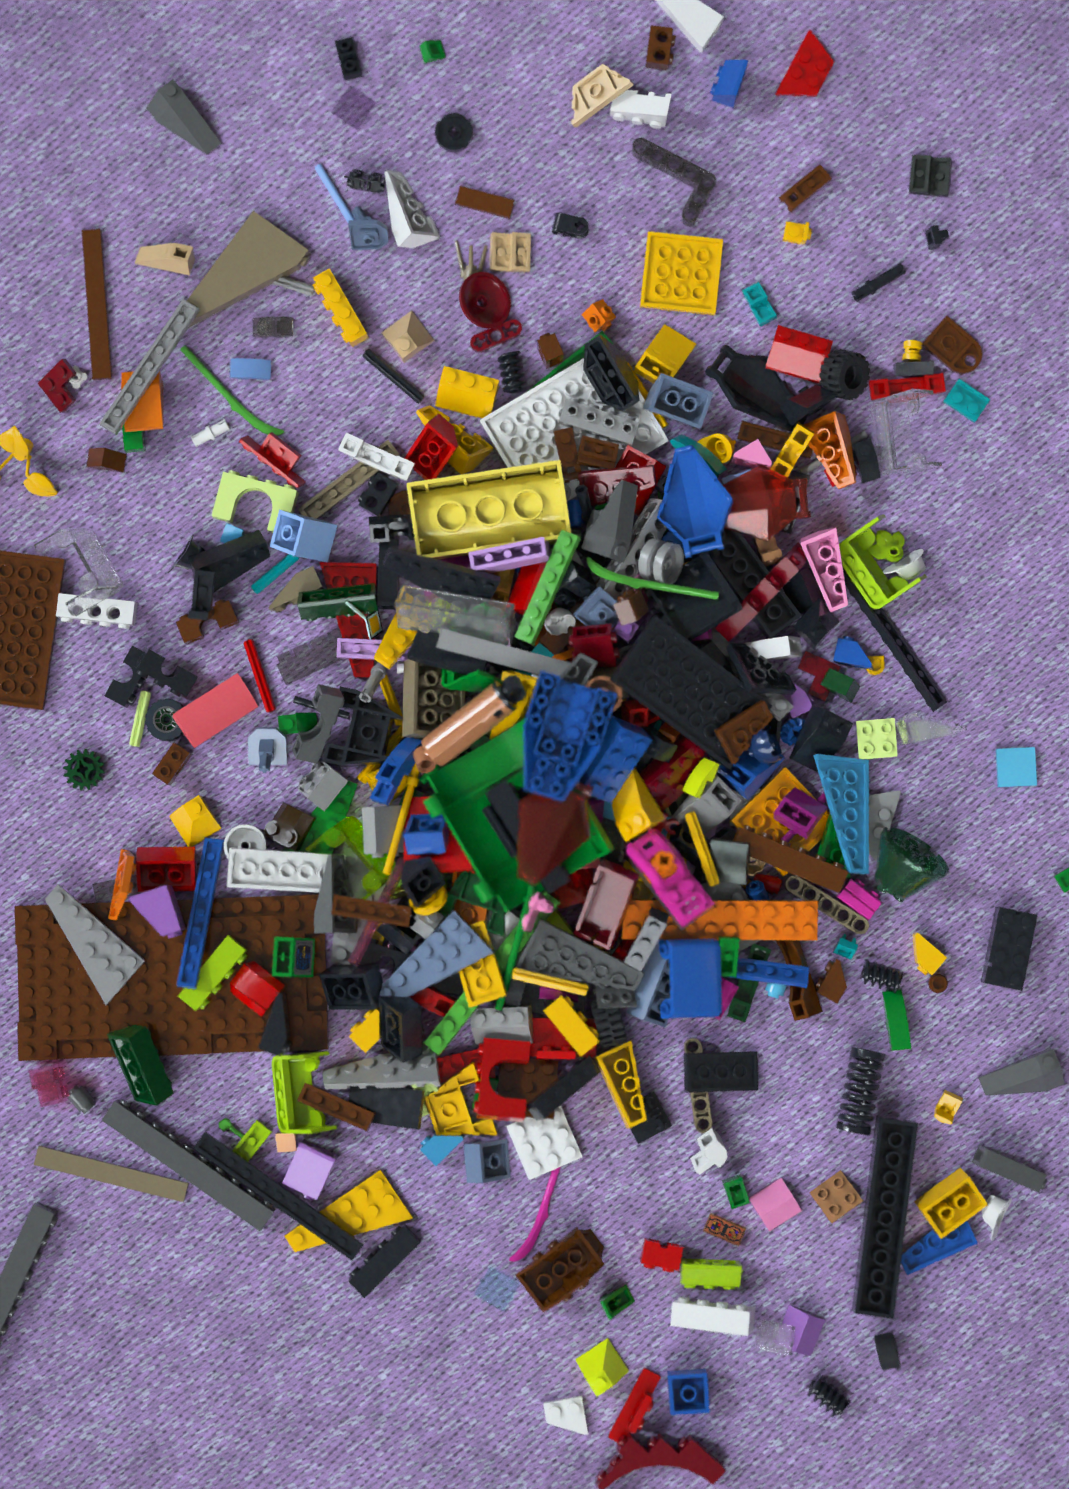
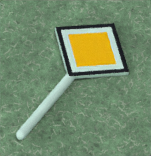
(372, 621)

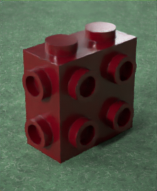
(596, 643)

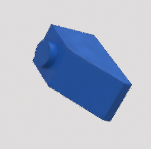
(851, 654)

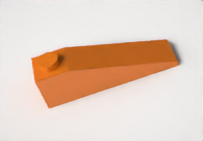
(833, 447)

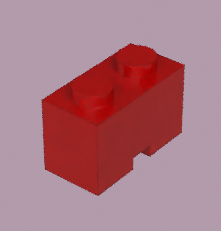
(660, 1255)

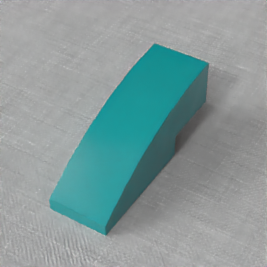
(711, 460)

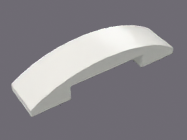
(376, 458)

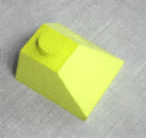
(602, 1367)

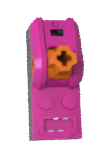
(668, 878)

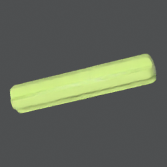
(139, 721)

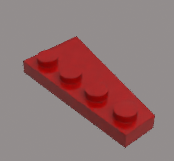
(454, 1063)

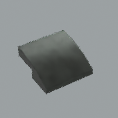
(930, 175)
(730, 860)

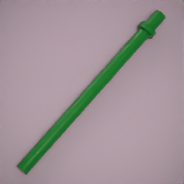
(516, 946)

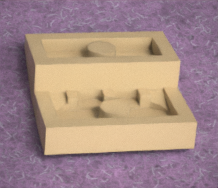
(510, 252)

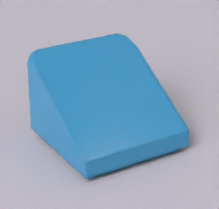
(231, 532)

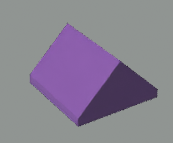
(806, 1329)

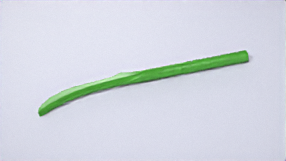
(235, 405)
(639, 583)

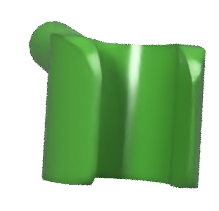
(226, 1124)

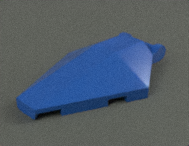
(694, 503)

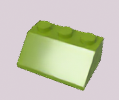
(710, 1273)

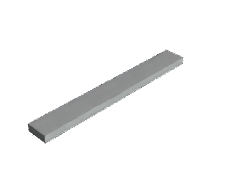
(149, 367)
(499, 653)

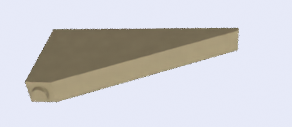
(247, 265)

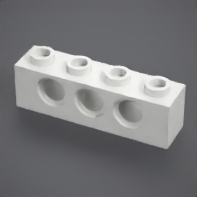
(127, 609)

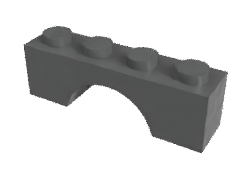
(310, 744)

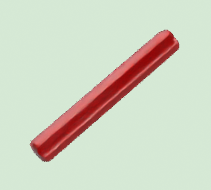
(259, 675)

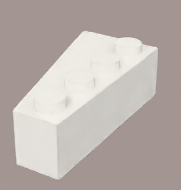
(713, 1316)

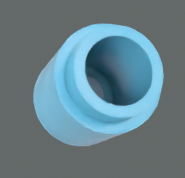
(775, 990)

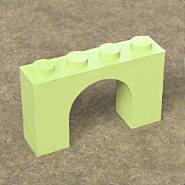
(234, 486)

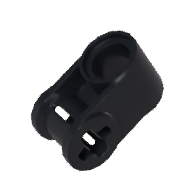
(568, 224)

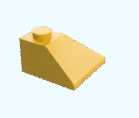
(195, 821)

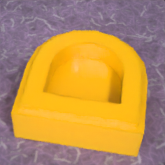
(878, 664)

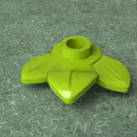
(886, 544)

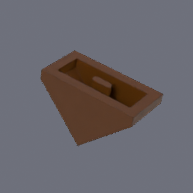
(106, 459)

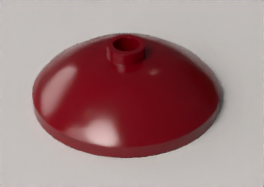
(491, 295)

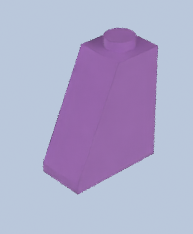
(627, 632)

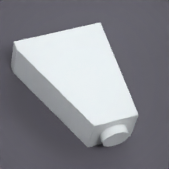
(777, 648)

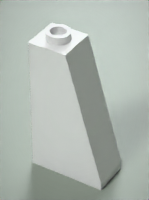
(694, 20)

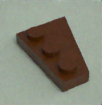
(738, 732)

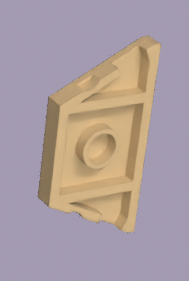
(596, 92)

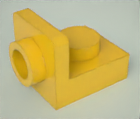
(797, 232)

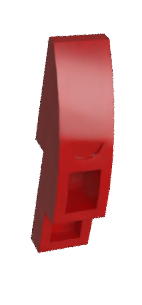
(434, 1000)

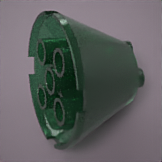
(906, 865)

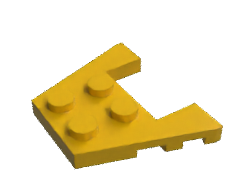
(449, 1108)

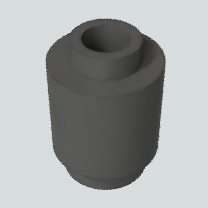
(81, 1099)

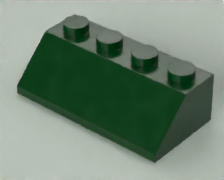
(332, 601)
(141, 1064)

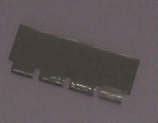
(309, 660)

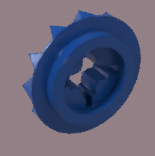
(786, 731)

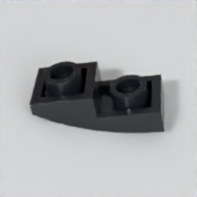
(348, 58)

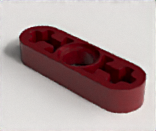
(511, 335)

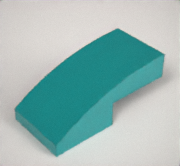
(759, 304)

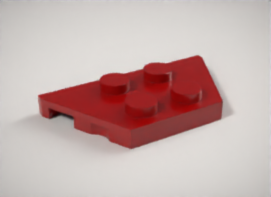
(807, 69)

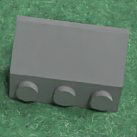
(507, 1024)

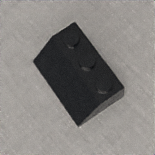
(352, 986)
(400, 1027)

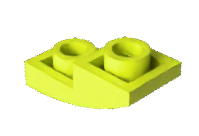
(702, 773)

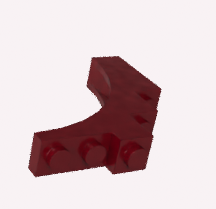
(764, 592)
(660, 1452)

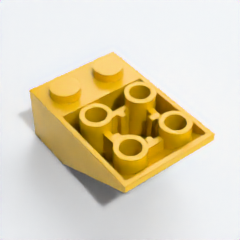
(664, 355)

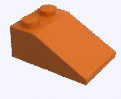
(149, 410)

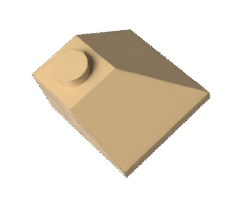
(407, 336)

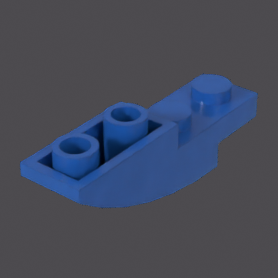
(393, 770)

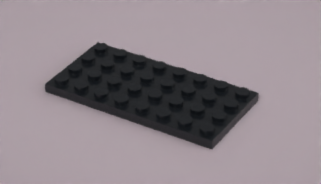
(683, 686)

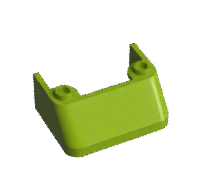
(865, 571)
(289, 1076)

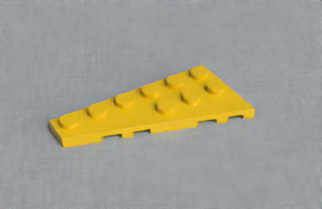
(360, 1210)

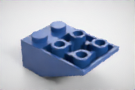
(747, 774)

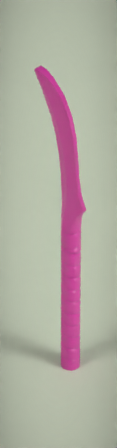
(540, 1219)

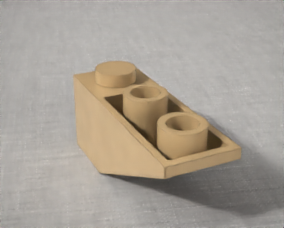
(168, 257)

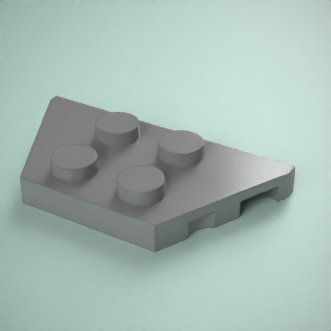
(881, 814)

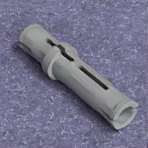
(378, 672)

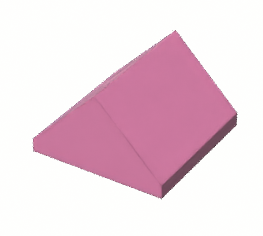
(752, 456)
(775, 1204)

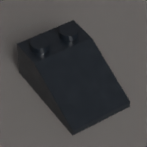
(820, 734)
(277, 1030)

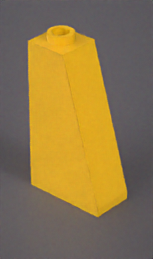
(529, 683)

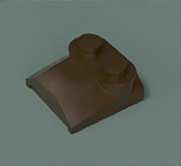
(289, 827)

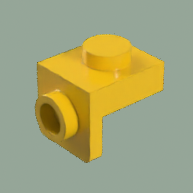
(947, 1107)

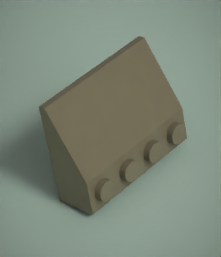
(426, 700)

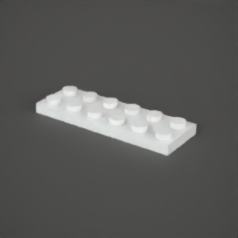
(276, 869)

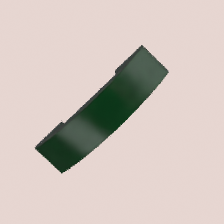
(742, 1000)

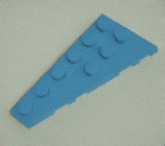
(847, 795)

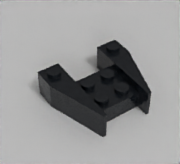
(366, 735)

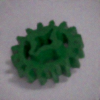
(81, 761)

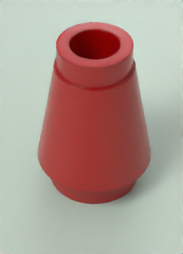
(771, 883)

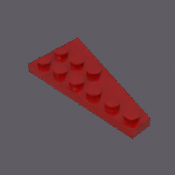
(352, 627)

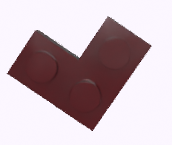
(54, 385)
(817, 667)

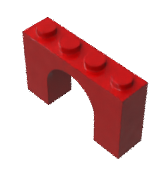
(490, 1104)

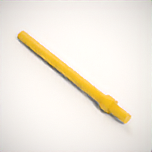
(412, 782)

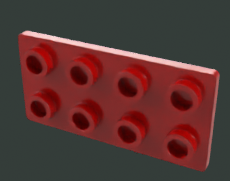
(552, 1044)

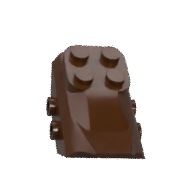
(562, 1268)

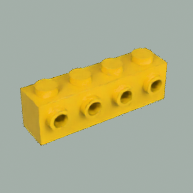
(340, 307)

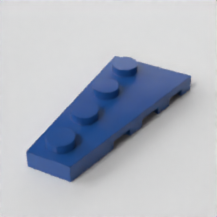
(933, 1249)

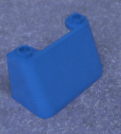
(693, 978)

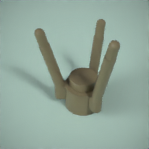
(470, 269)

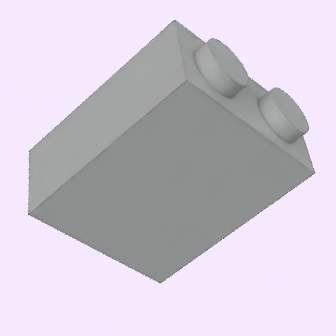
(379, 829)

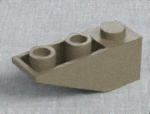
(302, 581)

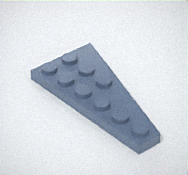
(438, 957)

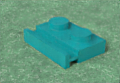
(966, 400)

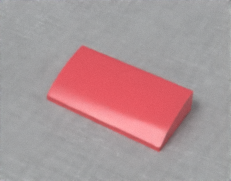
(215, 710)

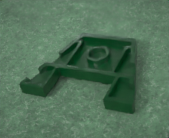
(464, 891)

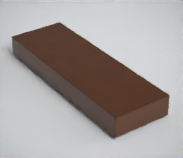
(484, 202)

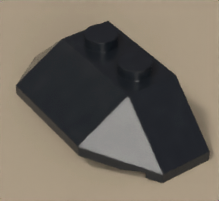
(610, 374)

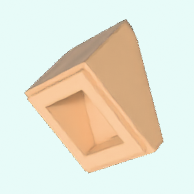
(286, 1142)

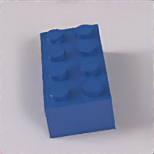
(616, 759)

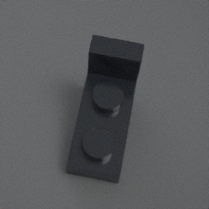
(202, 595)

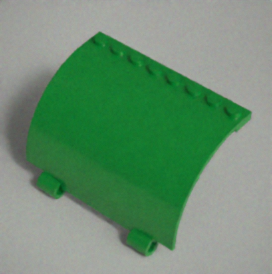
(460, 800)

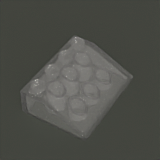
(917, 729)

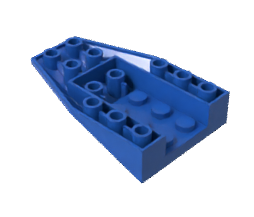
(562, 734)

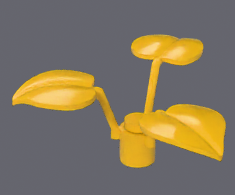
(21, 447)

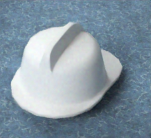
(908, 567)
(994, 1213)

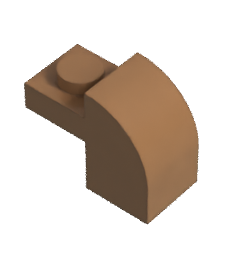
(768, 551)

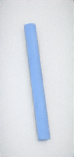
(334, 193)

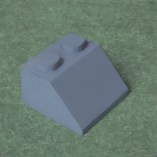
(486, 1161)

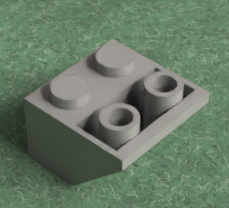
(322, 784)

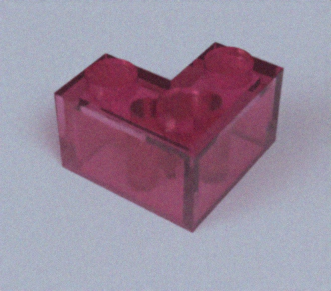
(49, 1084)

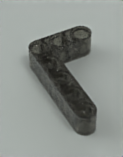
(679, 174)

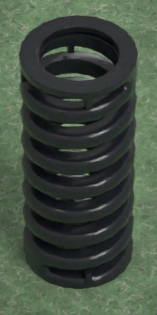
(864, 1095)

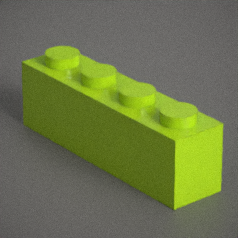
(213, 972)

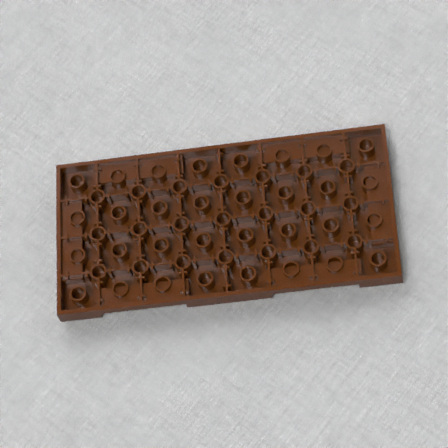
(69, 1020)

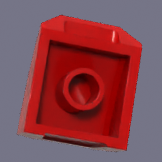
(256, 987)

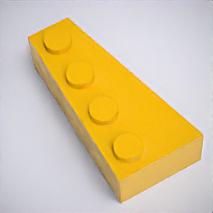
(622, 1080)

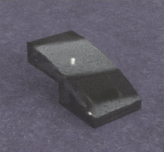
(273, 327)

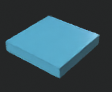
(1016, 767)

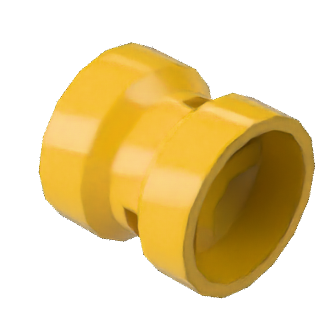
(912, 351)

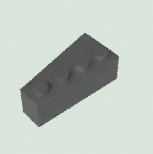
(579, 670)

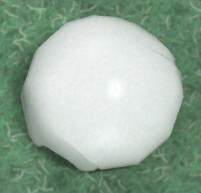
(559, 621)

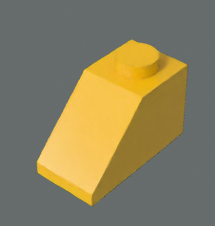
(926, 955)

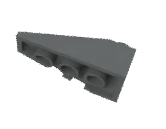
(176, 113)

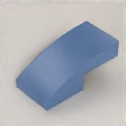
(250, 369)

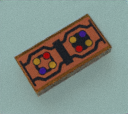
(724, 1229)

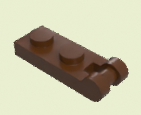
(805, 188)
(567, 453)

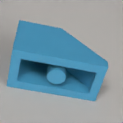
(439, 1146)

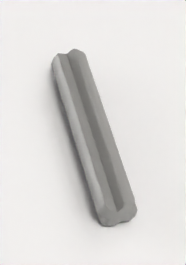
(295, 285)

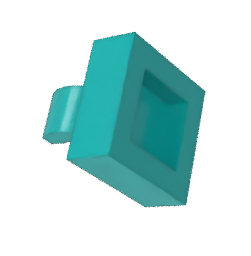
(846, 948)

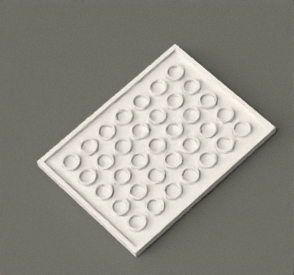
(526, 425)

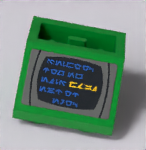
(293, 957)

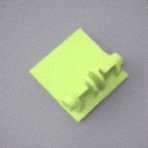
(876, 738)

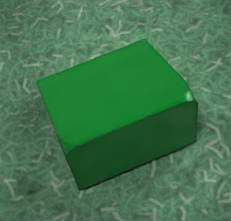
(432, 50)

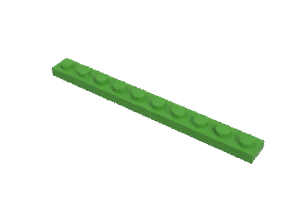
(460, 1011)

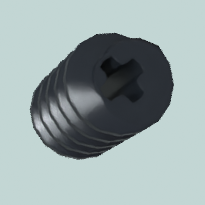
(510, 372)
(881, 976)
(828, 1396)

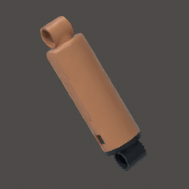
(469, 724)

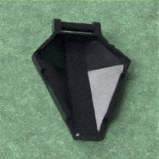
(752, 386)

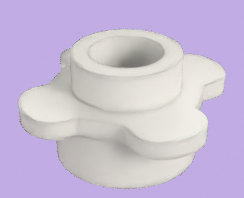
(81, 378)

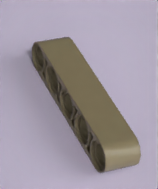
(835, 907)
(704, 1113)

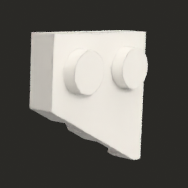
(567, 1414)

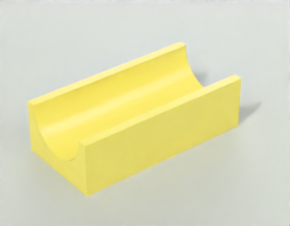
(488, 509)

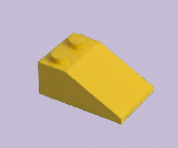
(635, 808)

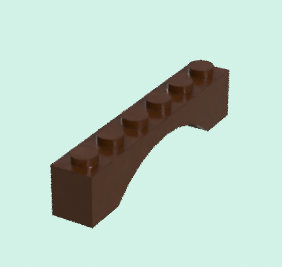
(802, 1001)

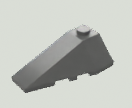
(613, 528)
(333, 884)
(1032, 1074)

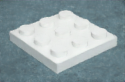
(544, 1143)

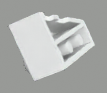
(641, 108)

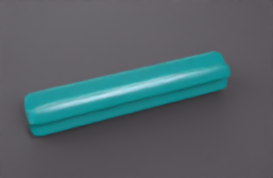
(274, 573)

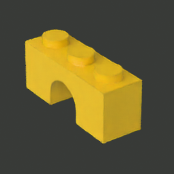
(792, 450)

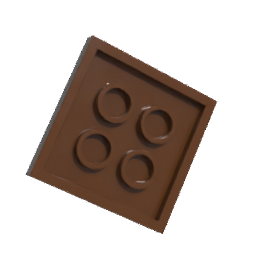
(527, 1080)

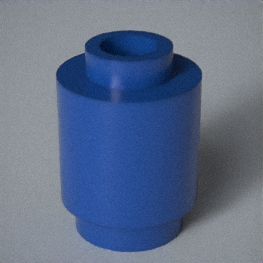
(574, 513)
(757, 891)

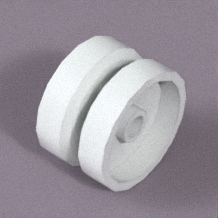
(242, 834)

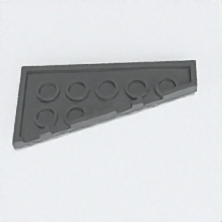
(571, 958)

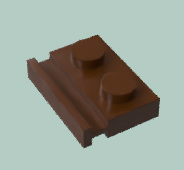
(597, 453)

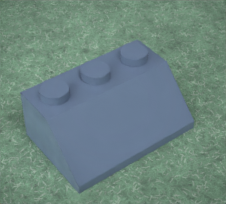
(678, 401)

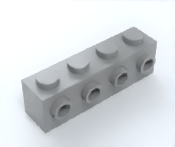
(598, 422)

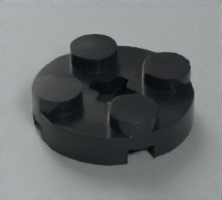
(446, 124)

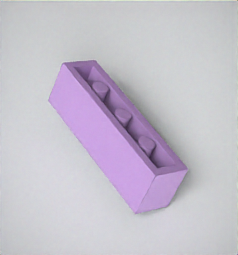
(510, 555)

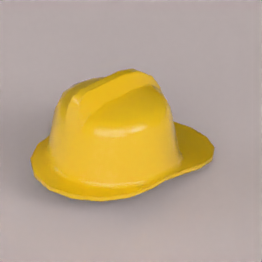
(720, 445)

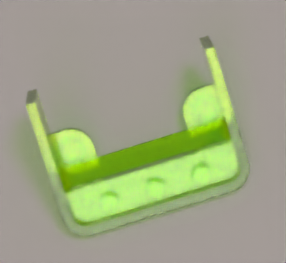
(351, 831)

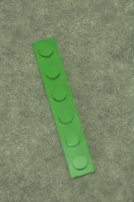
(547, 587)

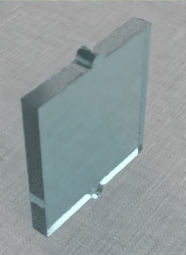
(496, 1289)

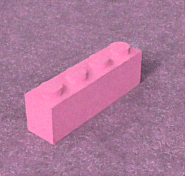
(825, 561)

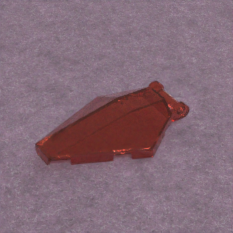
(765, 502)
(550, 831)

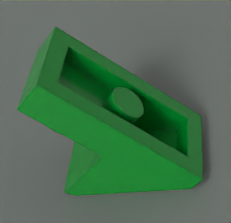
(297, 723)
(729, 955)

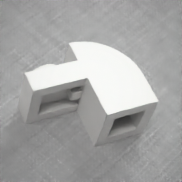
(711, 1152)

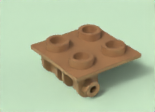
(836, 1197)

